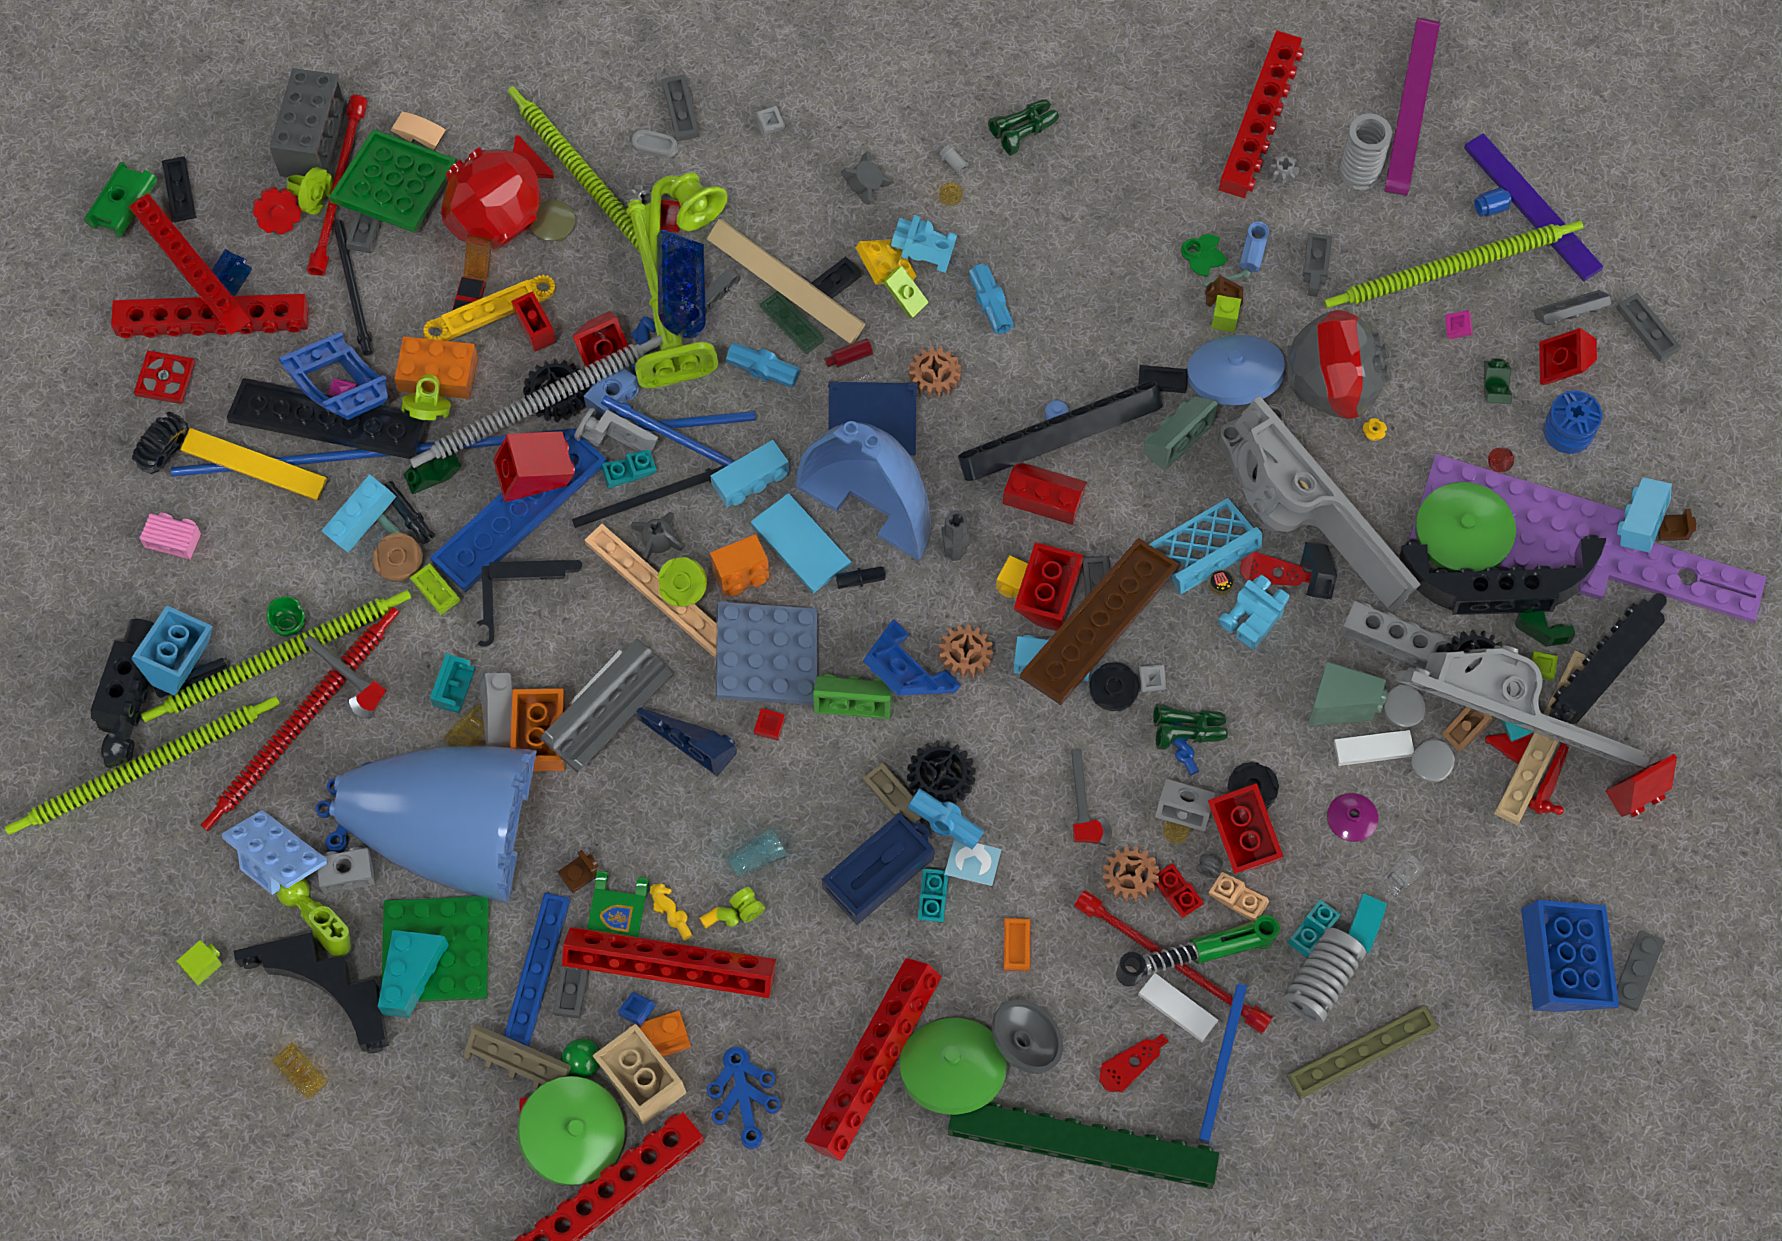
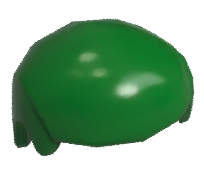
(282, 609)
(579, 1056)

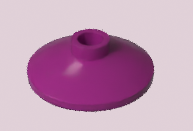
(1352, 828)

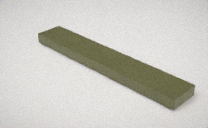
(1362, 1052)

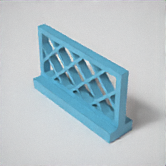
(1221, 556)

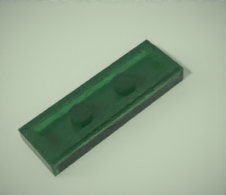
(792, 322)

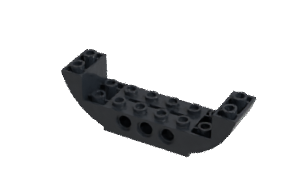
(1546, 586)

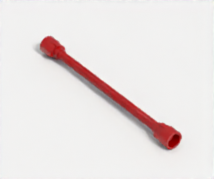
(355, 110)
(1091, 906)

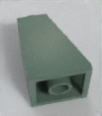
(1347, 696)

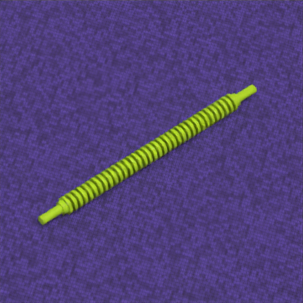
(575, 164)
(1453, 264)
(171, 705)
(35, 816)

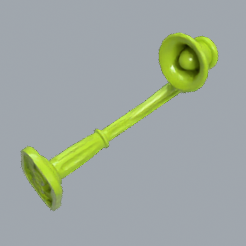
(698, 208)

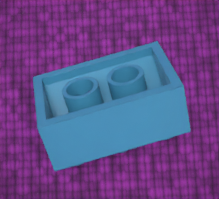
(172, 649)

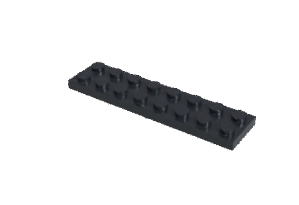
(295, 414)

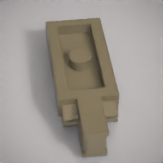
(890, 792)

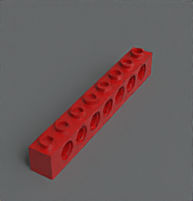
(1282, 47)
(189, 264)
(176, 309)
(668, 962)
(873, 1059)
(624, 1191)

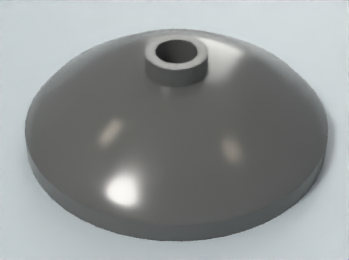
(1027, 1036)

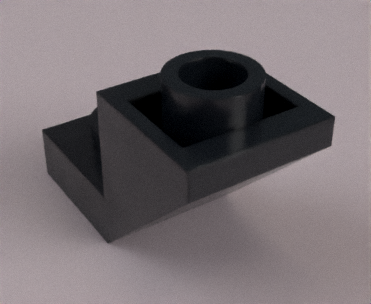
(1323, 575)

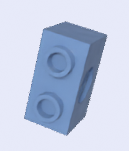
(621, 382)

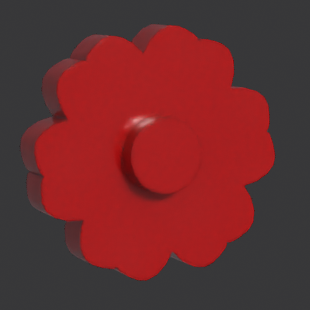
(276, 210)

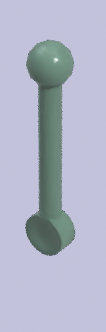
(1245, 273)

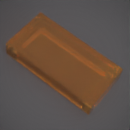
(477, 258)

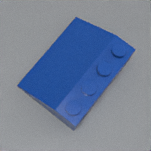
(1569, 956)

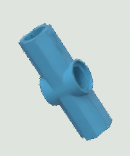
(991, 299)
(763, 364)
(945, 819)

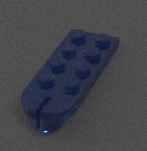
(681, 284)

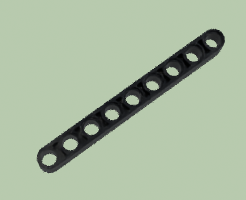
(1060, 431)

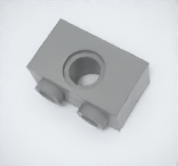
(1184, 805)
(358, 876)

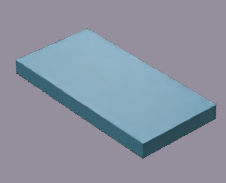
(800, 543)

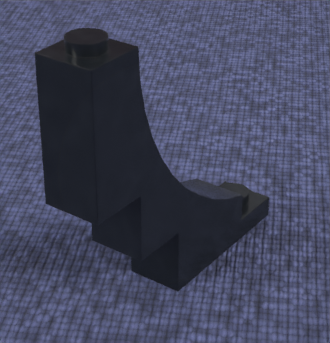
(299, 959)

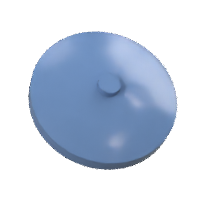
(1236, 369)

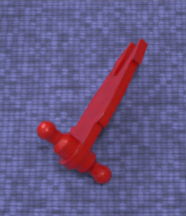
(1541, 803)

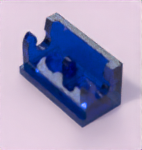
(231, 271)

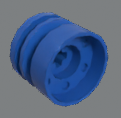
(1571, 433)

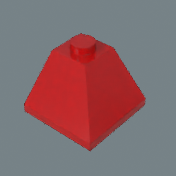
(599, 338)
(1566, 355)

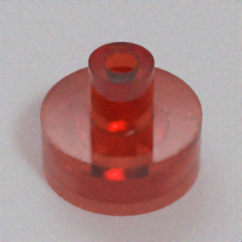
(1501, 459)

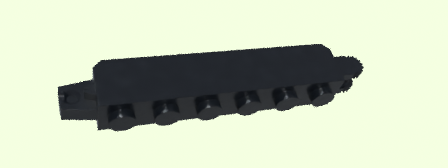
(1609, 661)

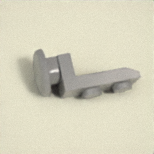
(615, 427)

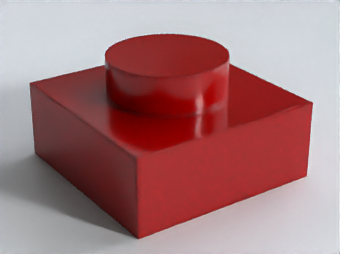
(769, 724)

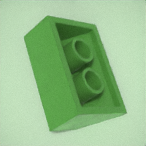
(852, 697)

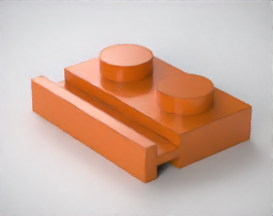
(666, 1033)

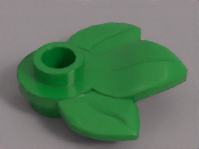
(1206, 256)

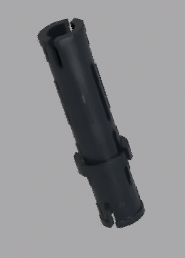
(412, 519)

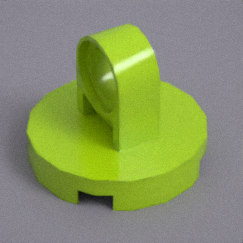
(311, 189)
(426, 404)
(682, 582)

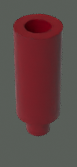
(849, 353)

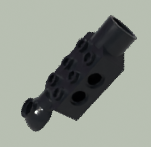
(121, 695)

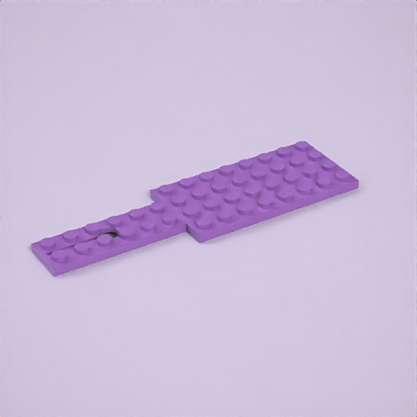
(1554, 522)

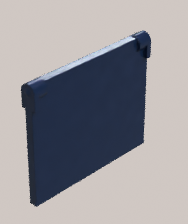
(878, 404)

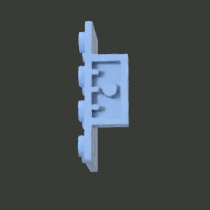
(272, 852)

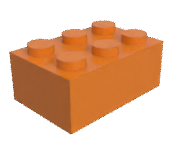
(449, 361)
(531, 716)

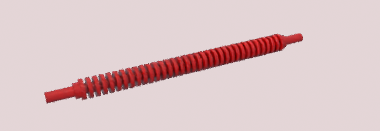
(328, 685)

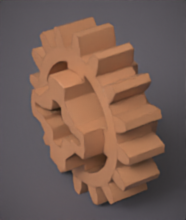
(947, 368)
(978, 651)
(1122, 879)

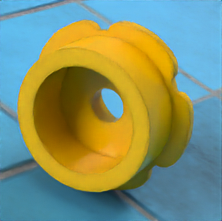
(1372, 434)

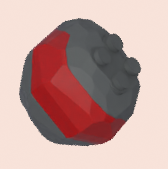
(1338, 364)

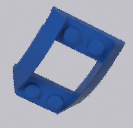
(329, 350)

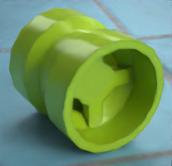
(747, 904)

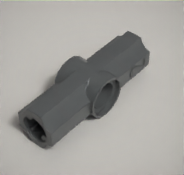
(955, 535)

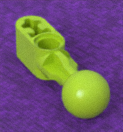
(314, 914)

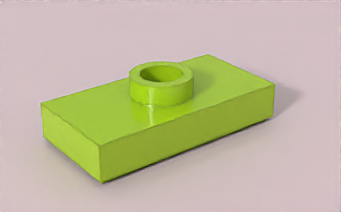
(905, 291)
(435, 589)

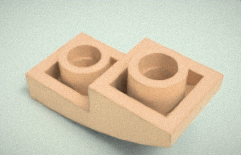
(418, 128)
(1237, 897)

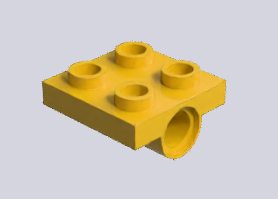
(882, 259)

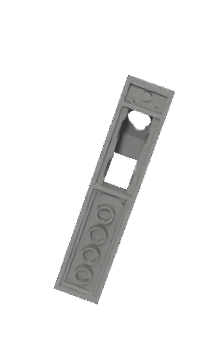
(1287, 506)
(1509, 690)

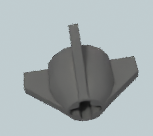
(865, 178)
(657, 535)

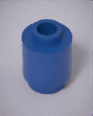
(1492, 202)

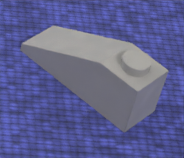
(497, 708)

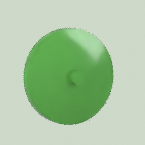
(1465, 527)
(952, 1066)
(570, 1131)

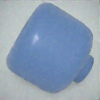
(1055, 409)

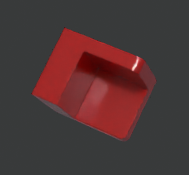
(668, 215)

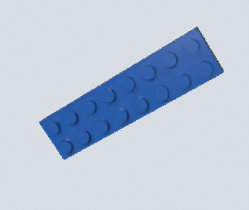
(507, 523)

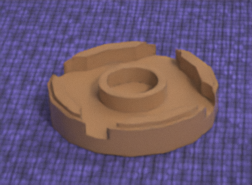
(397, 557)

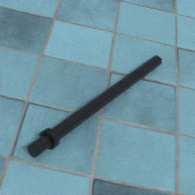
(363, 337)
(645, 498)

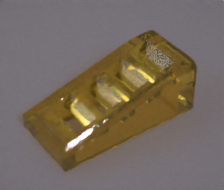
(457, 729)
(310, 1083)

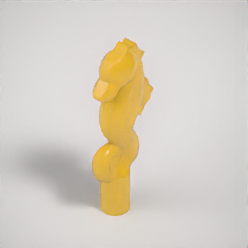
(663, 904)

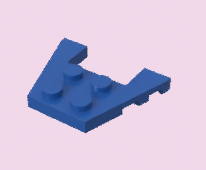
(900, 670)

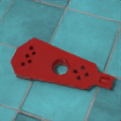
(1266, 566)
(1122, 1067)

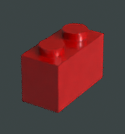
(533, 321)

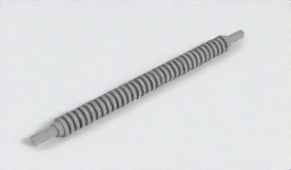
(633, 353)

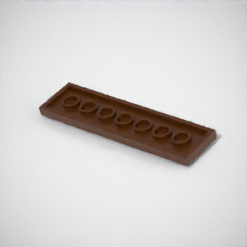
(1099, 621)

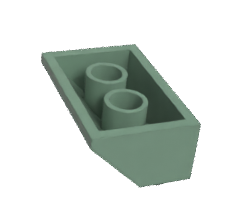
(1180, 431)

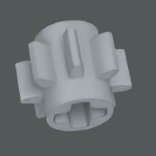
(1284, 169)
(639, 193)

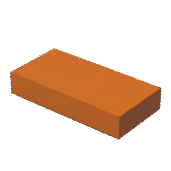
(1016, 944)

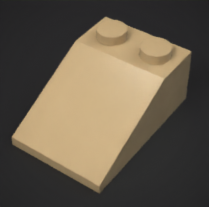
(640, 1074)

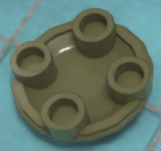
(554, 221)

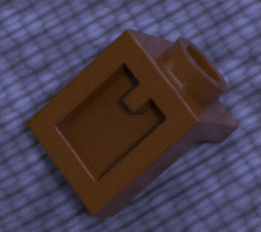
(1222, 287)
(1677, 527)
(579, 871)

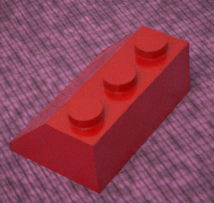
(1044, 492)
(1048, 586)
(1245, 829)

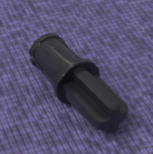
(860, 577)

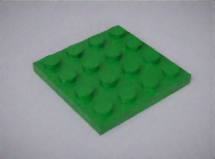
(393, 180)
(464, 923)

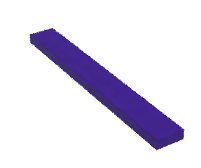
(1532, 205)

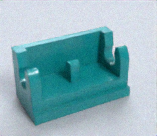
(452, 683)

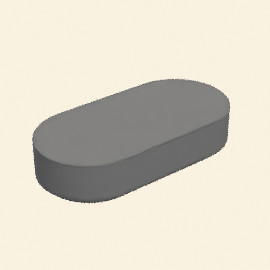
(654, 143)

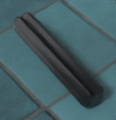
(198, 674)

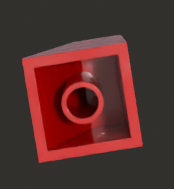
(532, 464)

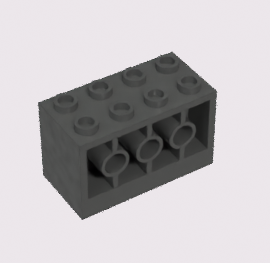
(308, 122)

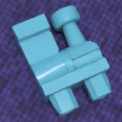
(923, 243)
(1262, 609)

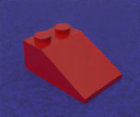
(1643, 787)

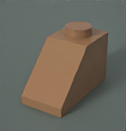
(1467, 727)

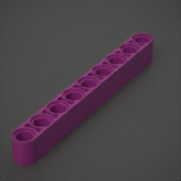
(1412, 106)

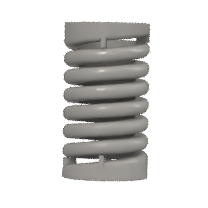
(1365, 151)
(1324, 975)

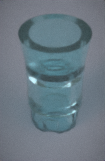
(757, 853)

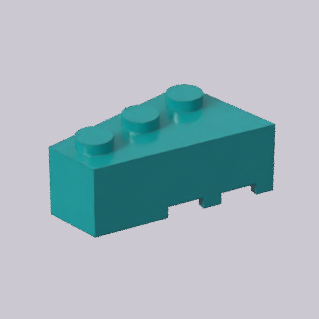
(407, 970)

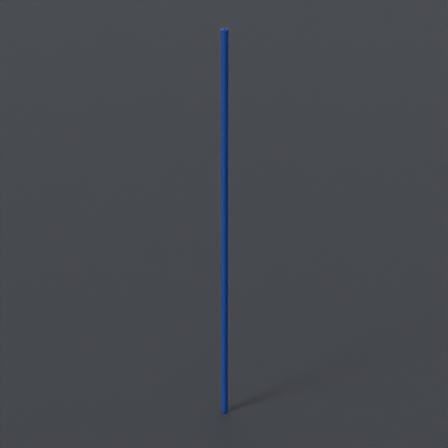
(489, 441)

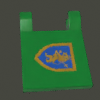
(617, 911)

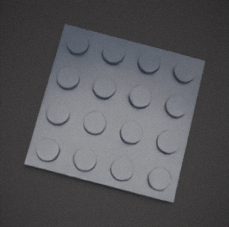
(766, 653)

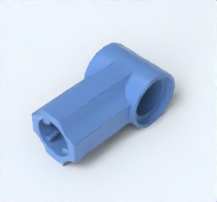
(1254, 247)

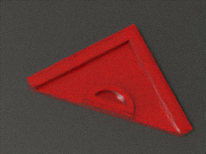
(535, 161)
(1512, 750)

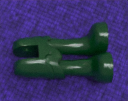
(1010, 139)
(1166, 732)

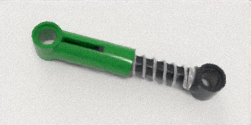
(1200, 949)

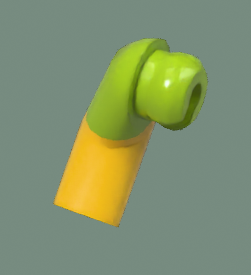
(717, 914)

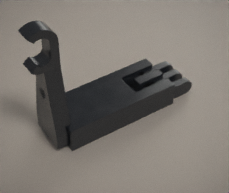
(518, 572)

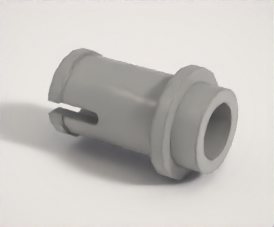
(953, 159)

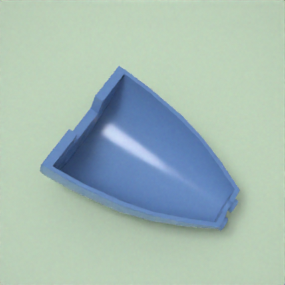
(875, 469)
(442, 813)

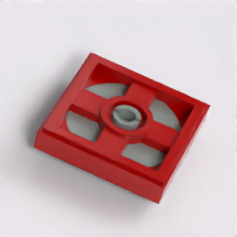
(164, 377)

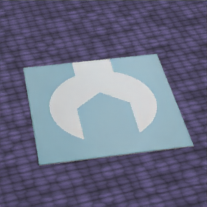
(973, 864)

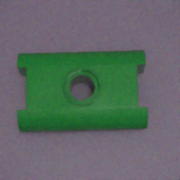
(112, 204)

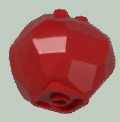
(491, 196)

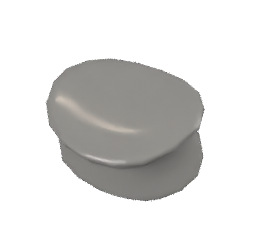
(1404, 706)
(1433, 761)

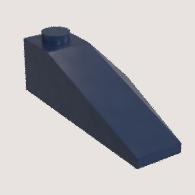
(699, 743)

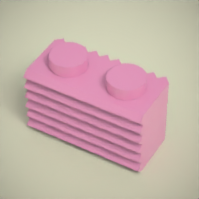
(170, 535)

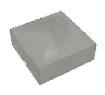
(769, 120)
(1152, 677)

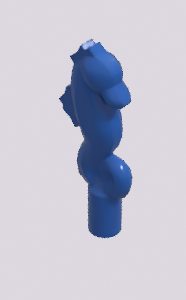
(641, 334)
(1185, 754)

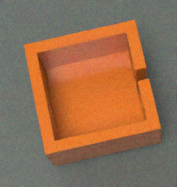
(740, 566)

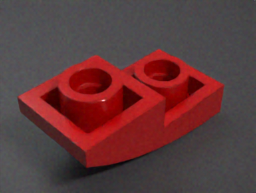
(1177, 892)

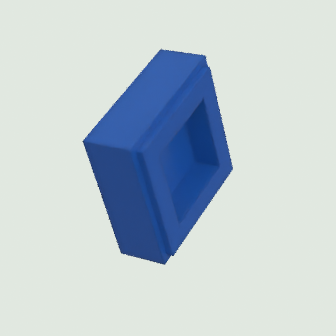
(636, 1008)

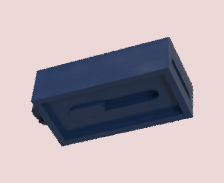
(879, 867)

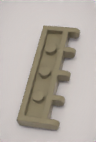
(514, 1056)

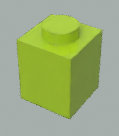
(1226, 313)
(200, 961)

